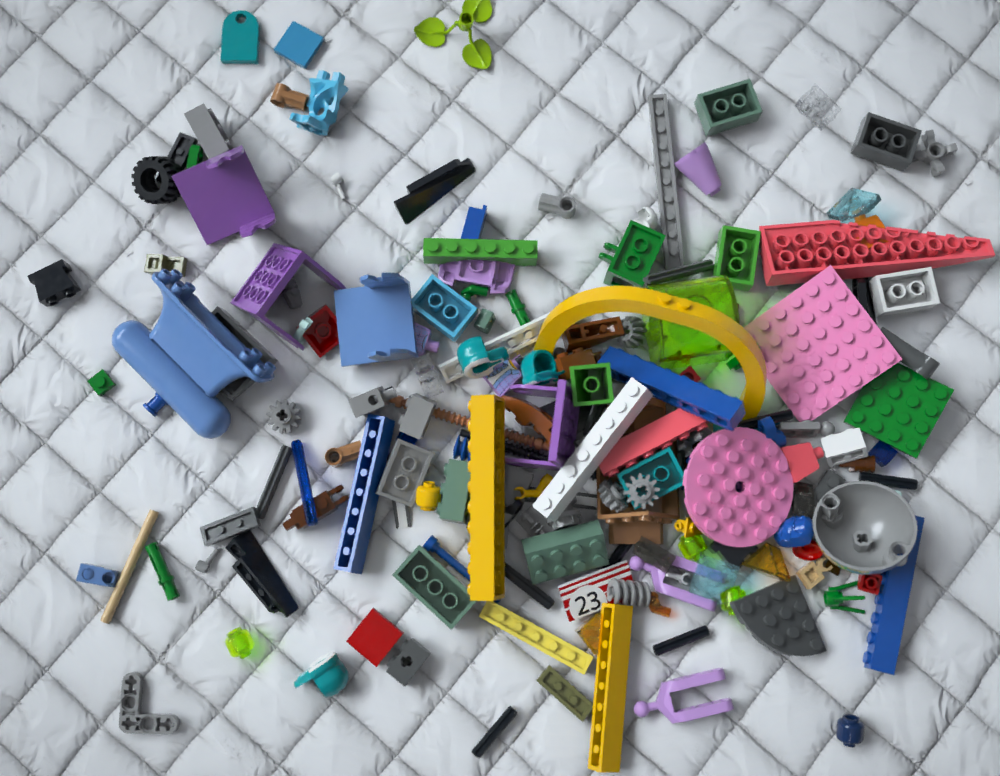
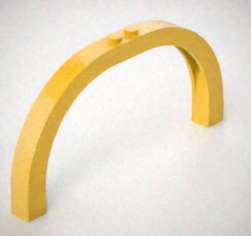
(670, 309)

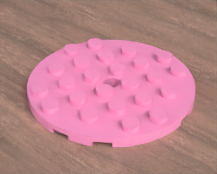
(710, 490)

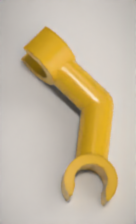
(544, 482)

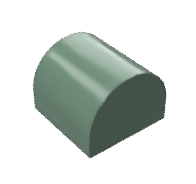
(485, 321)

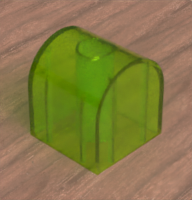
(681, 346)

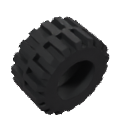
(145, 183)

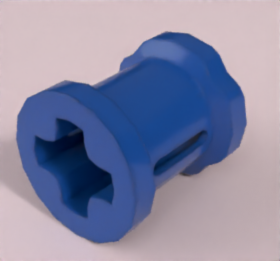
(155, 404)

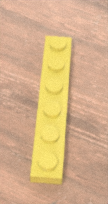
(536, 636)

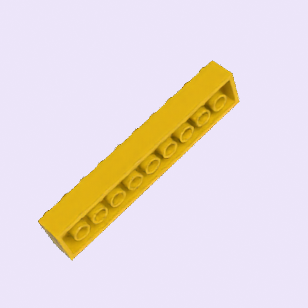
(486, 498)

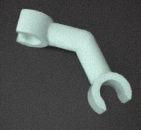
(303, 326)

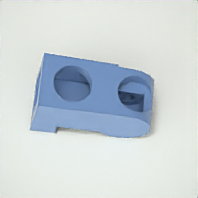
(97, 575)

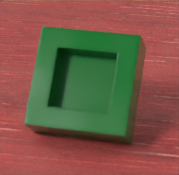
(101, 382)

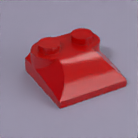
(323, 331)

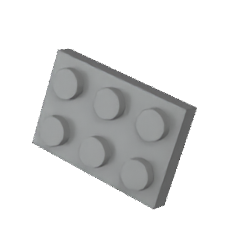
(404, 472)

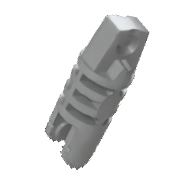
(292, 294)

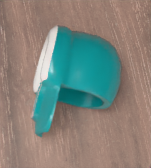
(476, 360)
(539, 369)
(328, 674)

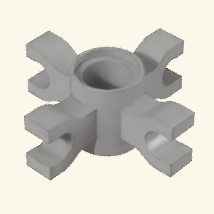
(939, 151)

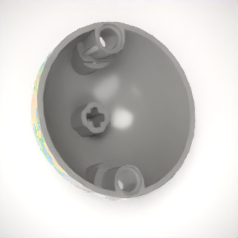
(870, 527)

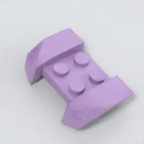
(484, 273)

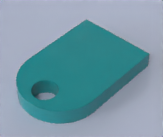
(239, 40)

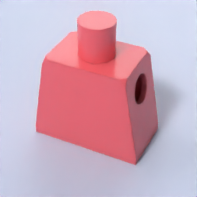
(802, 459)

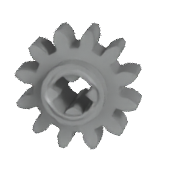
(289, 421)
(613, 495)
(645, 498)

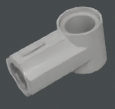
(555, 205)

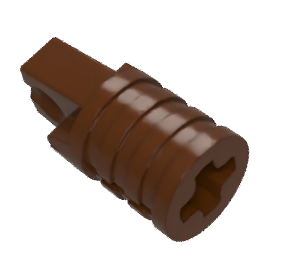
(864, 464)

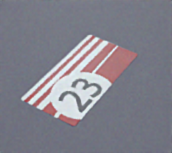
(588, 592)

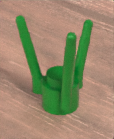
(833, 598)

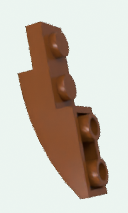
(530, 414)

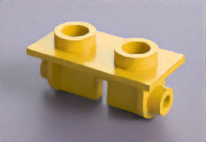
(687, 526)

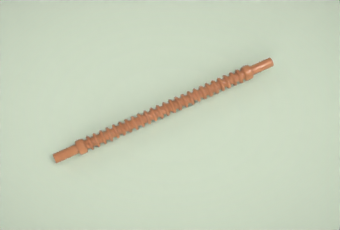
(538, 443)

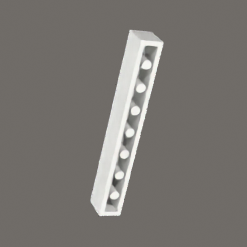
(593, 450)

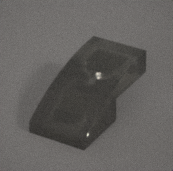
(803, 499)

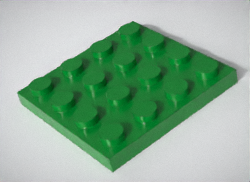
(899, 408)

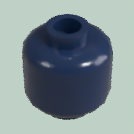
(850, 730)

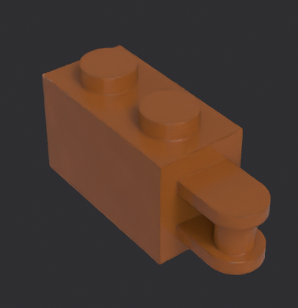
(579, 357)

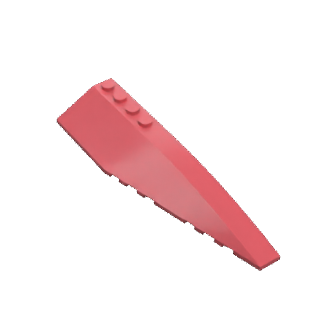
(802, 250)

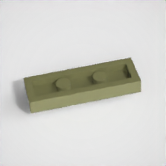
(565, 693)

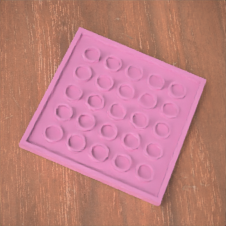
(820, 345)

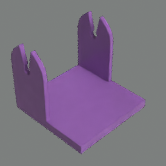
(225, 196)
(269, 281)
(563, 428)

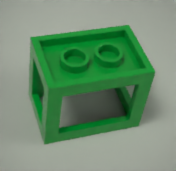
(633, 255)

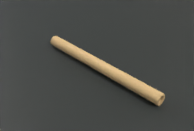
(129, 566)

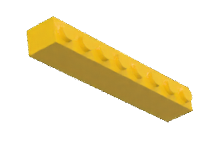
(610, 688)

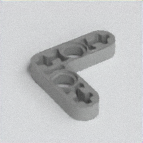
(135, 712)

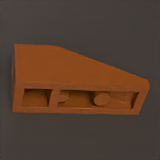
(592, 333)

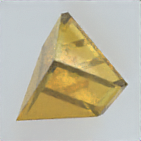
(769, 562)
(590, 632)

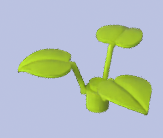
(475, 54)

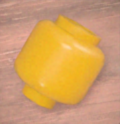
(428, 496)

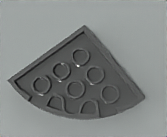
(780, 619)

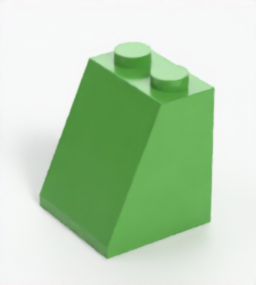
(591, 384)

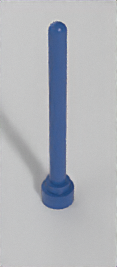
(433, 546)

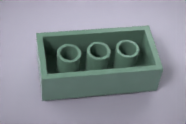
(565, 552)
(434, 586)

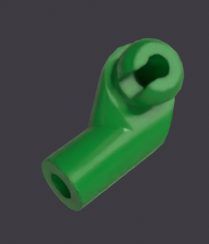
(473, 290)

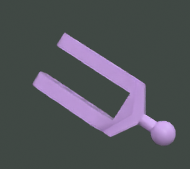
(657, 577)
(664, 704)

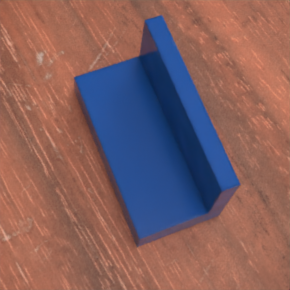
(474, 223)

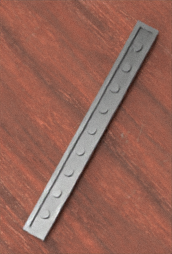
(665, 181)

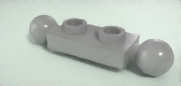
(805, 428)

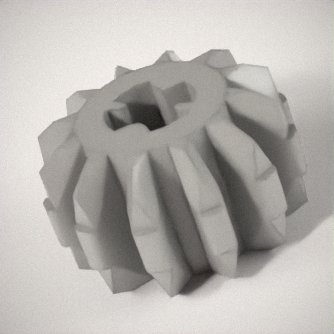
(634, 332)

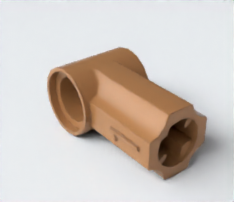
(285, 96)
(347, 453)

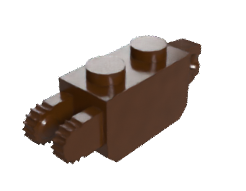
(323, 504)

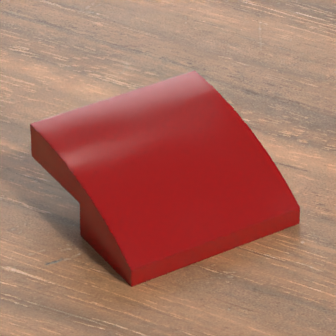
(374, 637)

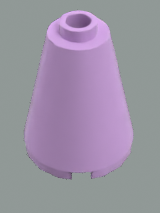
(700, 170)

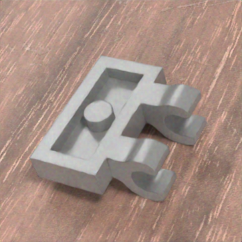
(686, 444)

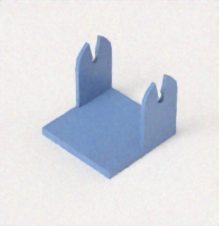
(376, 320)

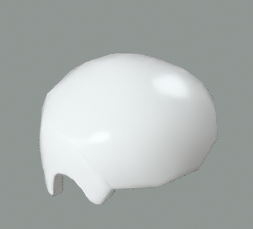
(647, 217)

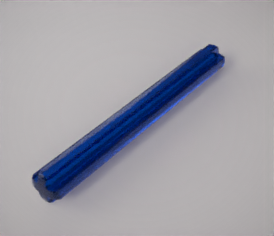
(304, 483)

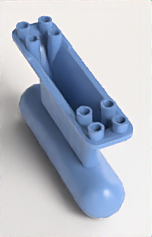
(189, 356)

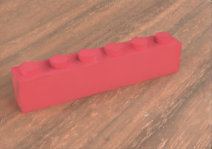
(649, 439)

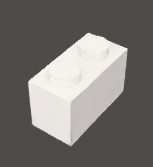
(844, 446)

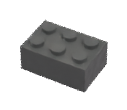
(886, 142)

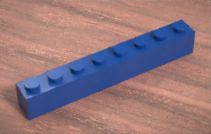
(676, 389)
(362, 498)
(891, 612)

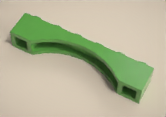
(509, 251)

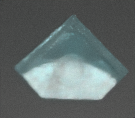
(854, 204)
(712, 576)

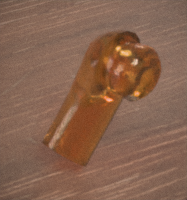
(656, 607)

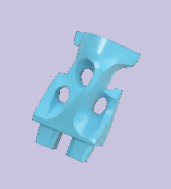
(325, 95)

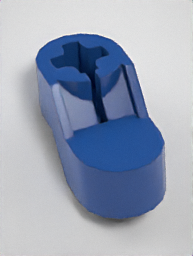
(768, 428)

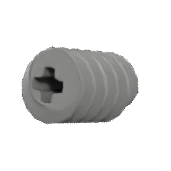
(629, 591)

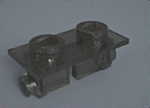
(654, 554)

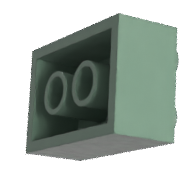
(728, 107)
(455, 492)

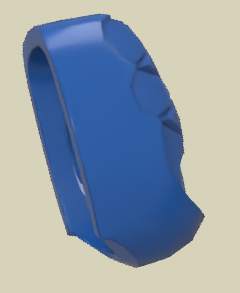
(795, 532)

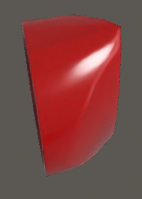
(808, 552)

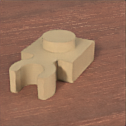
(812, 574)

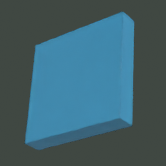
(299, 44)

